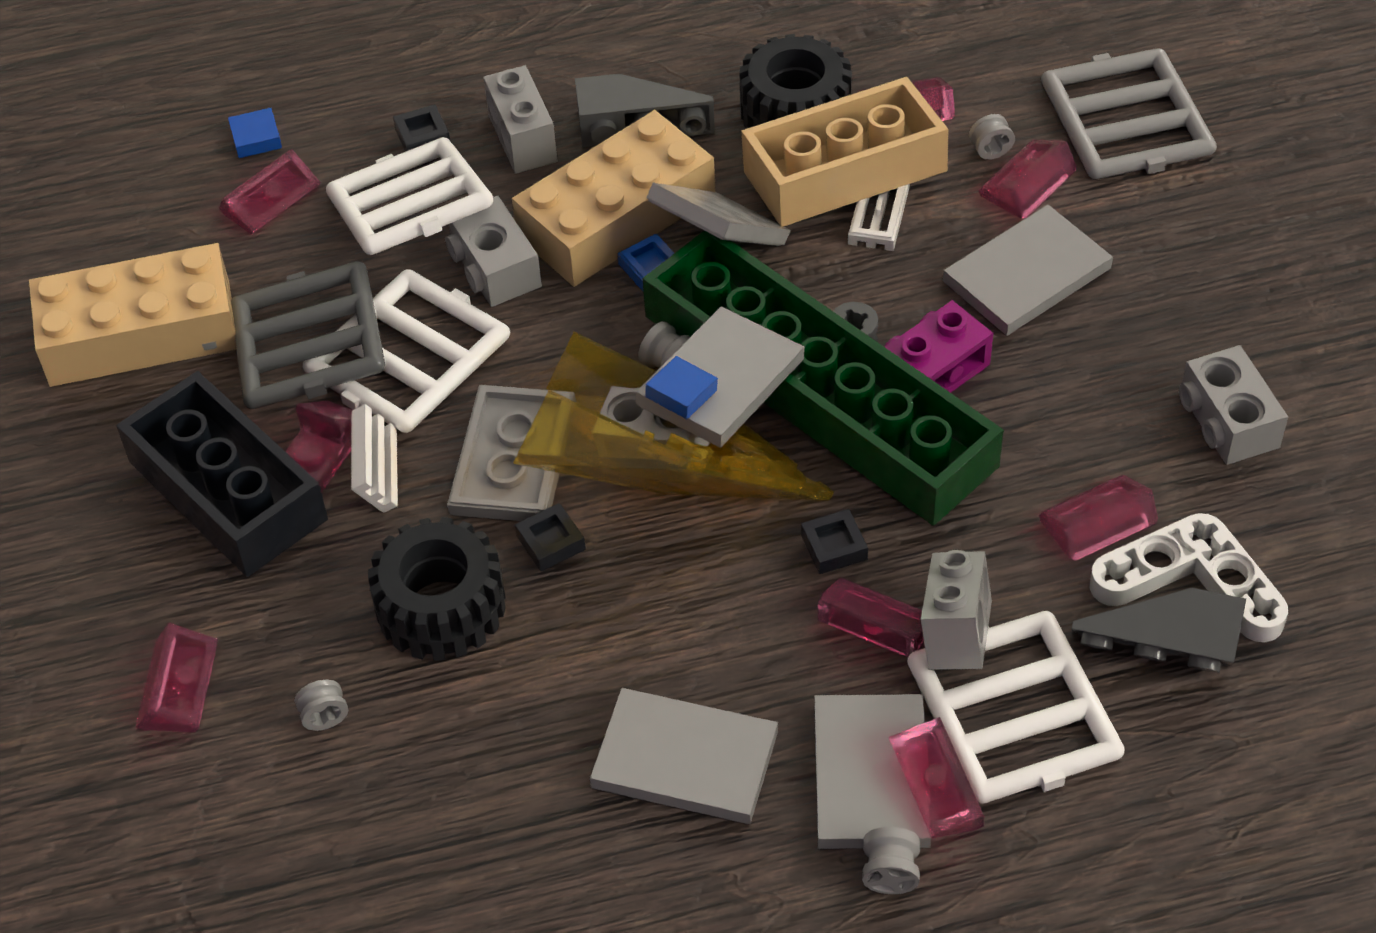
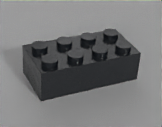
(223, 473)

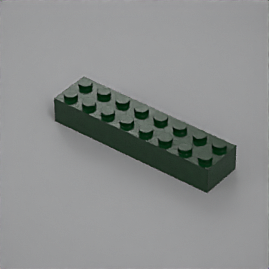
(847, 388)

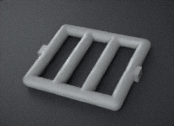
(1168, 85)

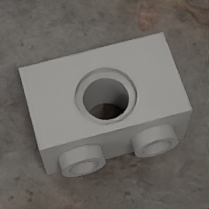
(494, 254)

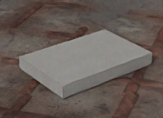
(717, 215)
(1027, 269)
(748, 368)
(485, 476)
(685, 755)
(857, 768)

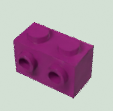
(946, 346)

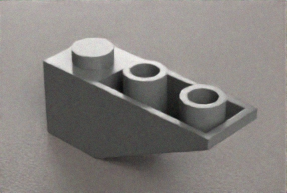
(618, 100)
(1181, 623)

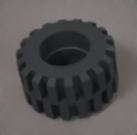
(791, 77)
(429, 556)

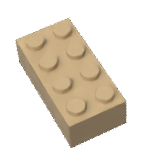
(845, 151)
(599, 199)
(132, 314)

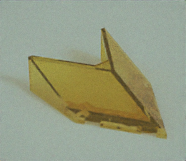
(585, 444)

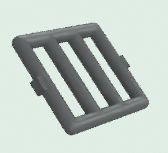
(316, 382)

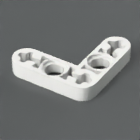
(1190, 558)

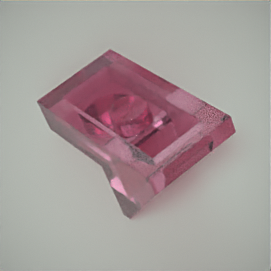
(322, 439)

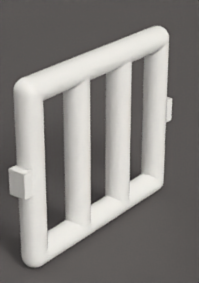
(426, 224)
(431, 390)
(1086, 705)

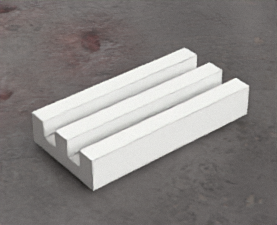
(874, 235)
(374, 459)

